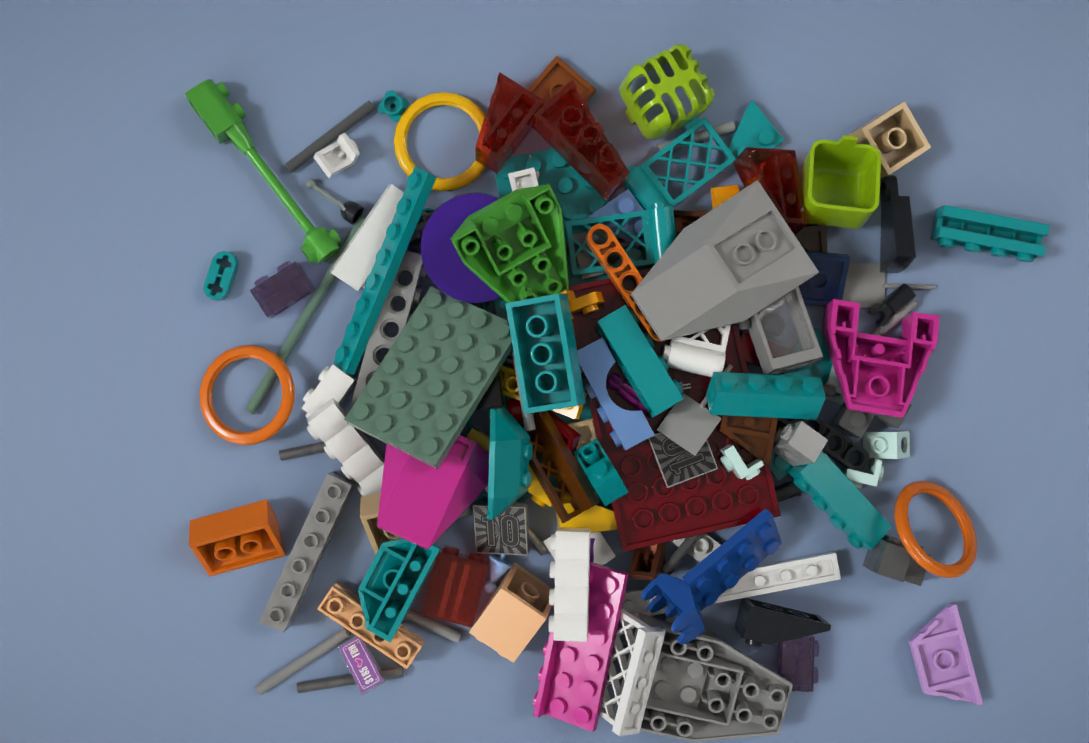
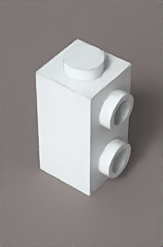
(333, 384)

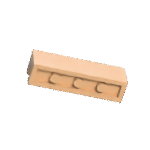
(345, 609)

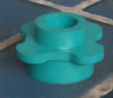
(389, 99)

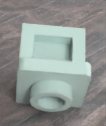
(733, 461)
(873, 475)

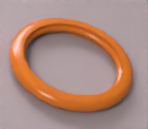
(283, 413)
(912, 546)

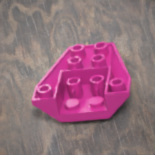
(426, 501)

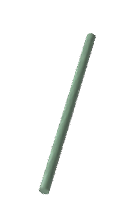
(300, 325)

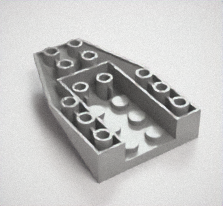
(723, 268)
(710, 691)

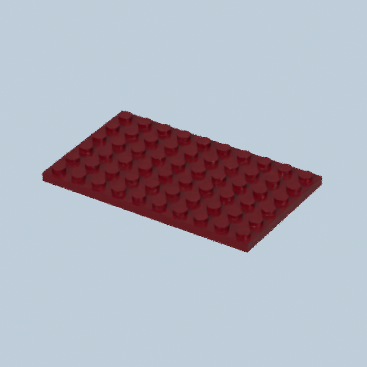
(694, 507)

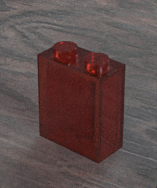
(455, 586)

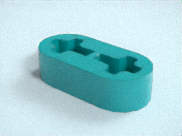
(214, 275)

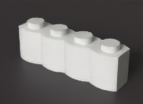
(349, 446)
(571, 589)

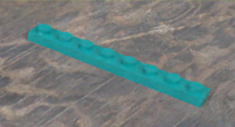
(384, 270)

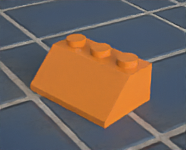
(236, 538)

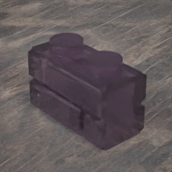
(282, 289)
(797, 662)

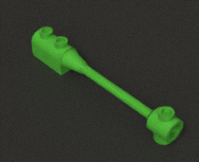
(225, 123)

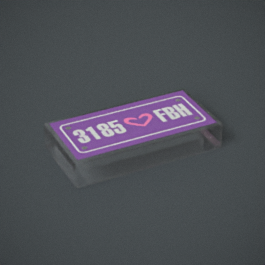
(361, 665)

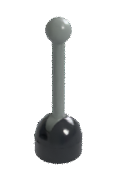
(349, 211)

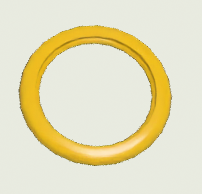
(409, 116)

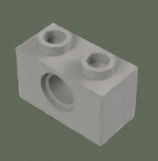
(798, 443)

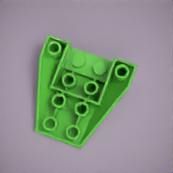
(517, 244)

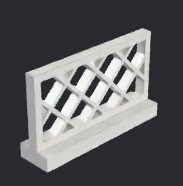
(637, 675)

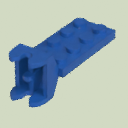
(712, 576)

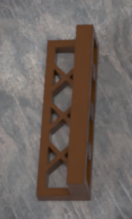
(560, 464)

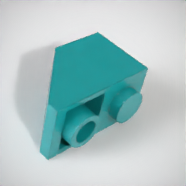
(601, 472)

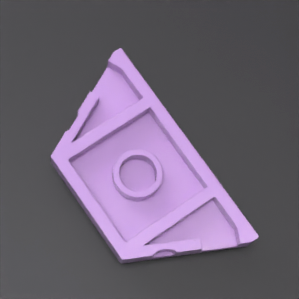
(944, 658)

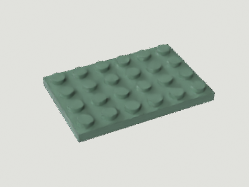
(433, 377)

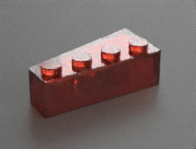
(580, 141)

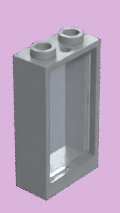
(784, 335)

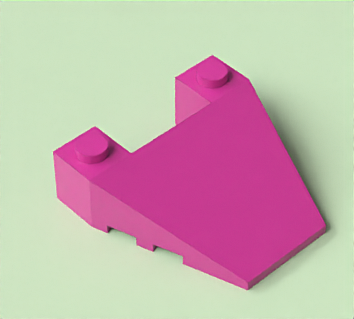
(876, 370)

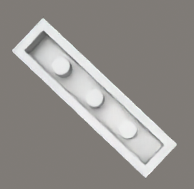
(360, 253)

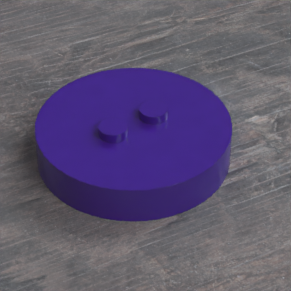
(440, 255)

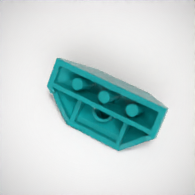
(508, 462)
(394, 584)

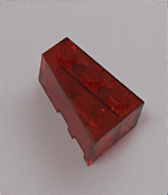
(506, 123)
(780, 179)

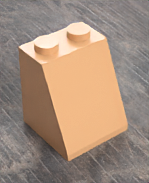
(513, 613)

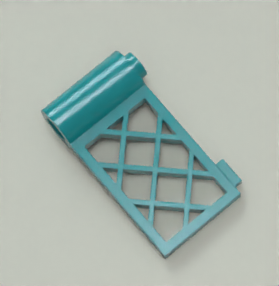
(646, 185)
(657, 228)

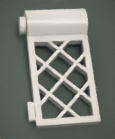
(697, 355)

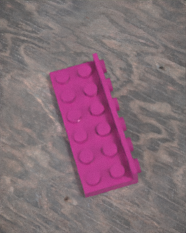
(578, 672)

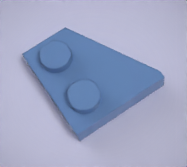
(623, 204)

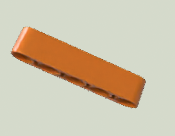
(617, 274)

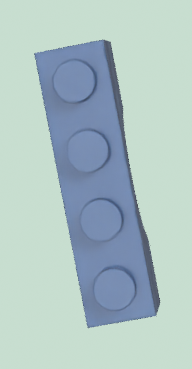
(628, 426)

